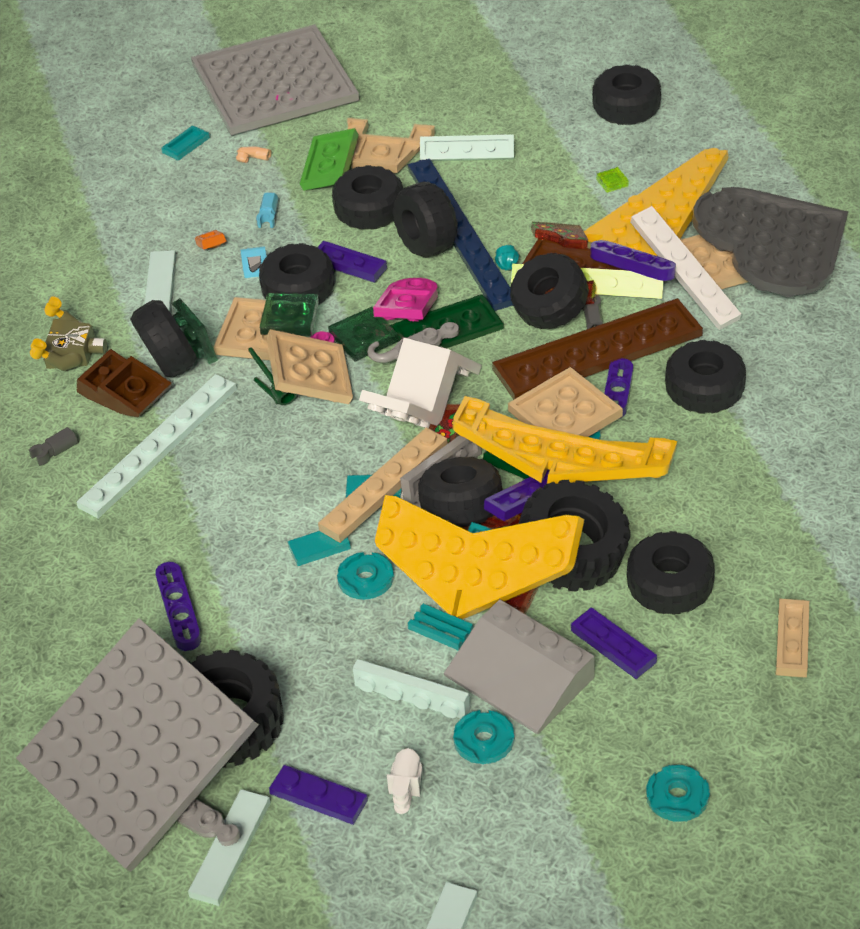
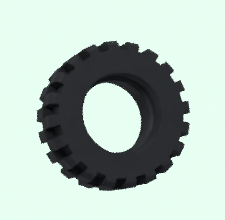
(602, 524)
(250, 681)

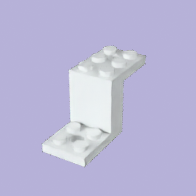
(420, 383)

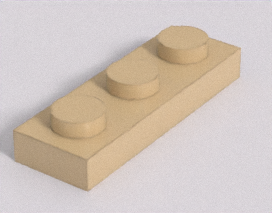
(792, 638)

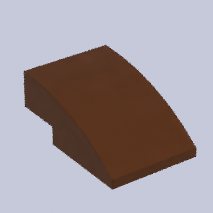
(122, 384)

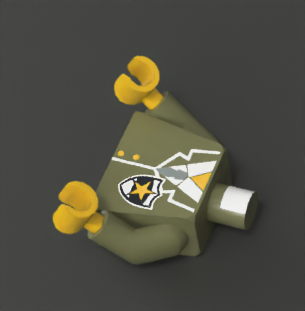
(68, 340)

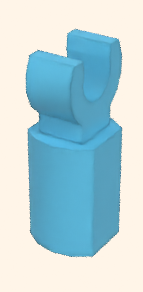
(267, 209)

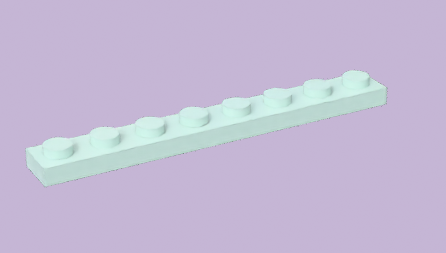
(156, 446)

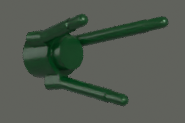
(278, 396)

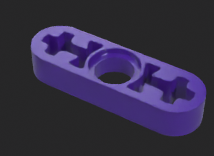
(614, 380)

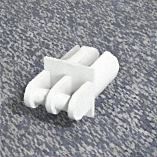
(404, 779)

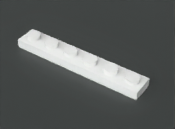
(688, 269)

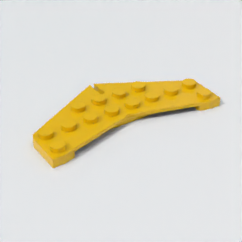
(564, 454)
(478, 569)

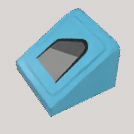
(251, 260)

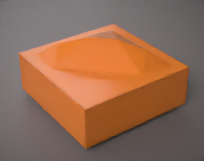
(210, 239)

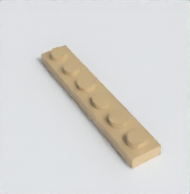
(383, 482)

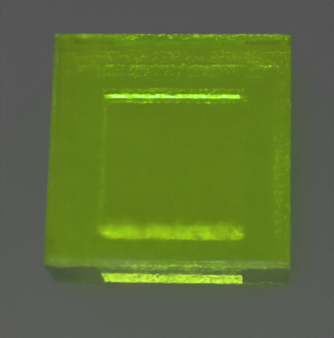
(612, 179)

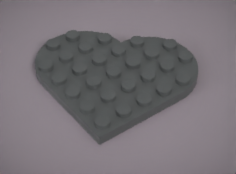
(773, 239)

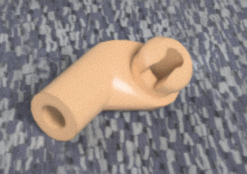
(254, 152)

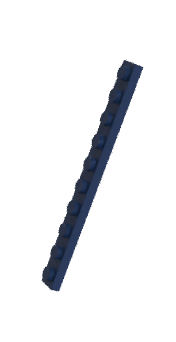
(468, 243)

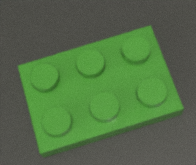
(328, 158)

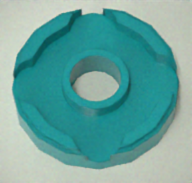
(369, 587)
(483, 750)
(677, 808)

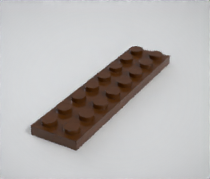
(599, 346)

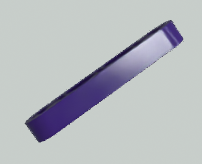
(633, 260)
(177, 606)

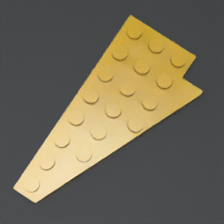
(670, 196)

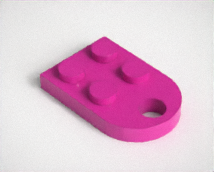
(407, 299)

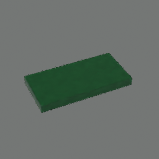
(473, 316)

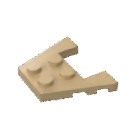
(386, 151)

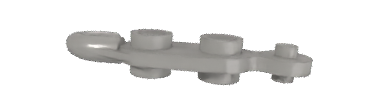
(427, 336)
(208, 823)

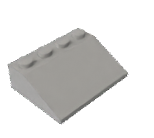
(521, 667)

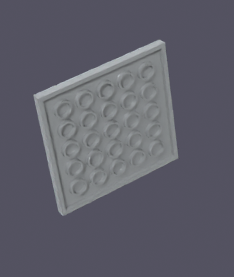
(251, 75)
(136, 744)

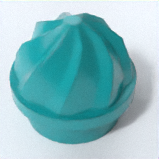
(506, 256)

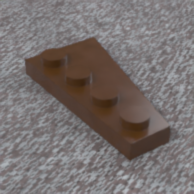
(580, 256)

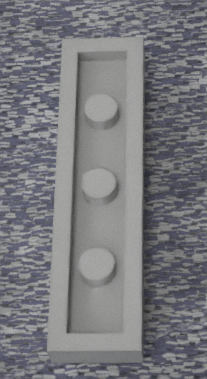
(457, 448)

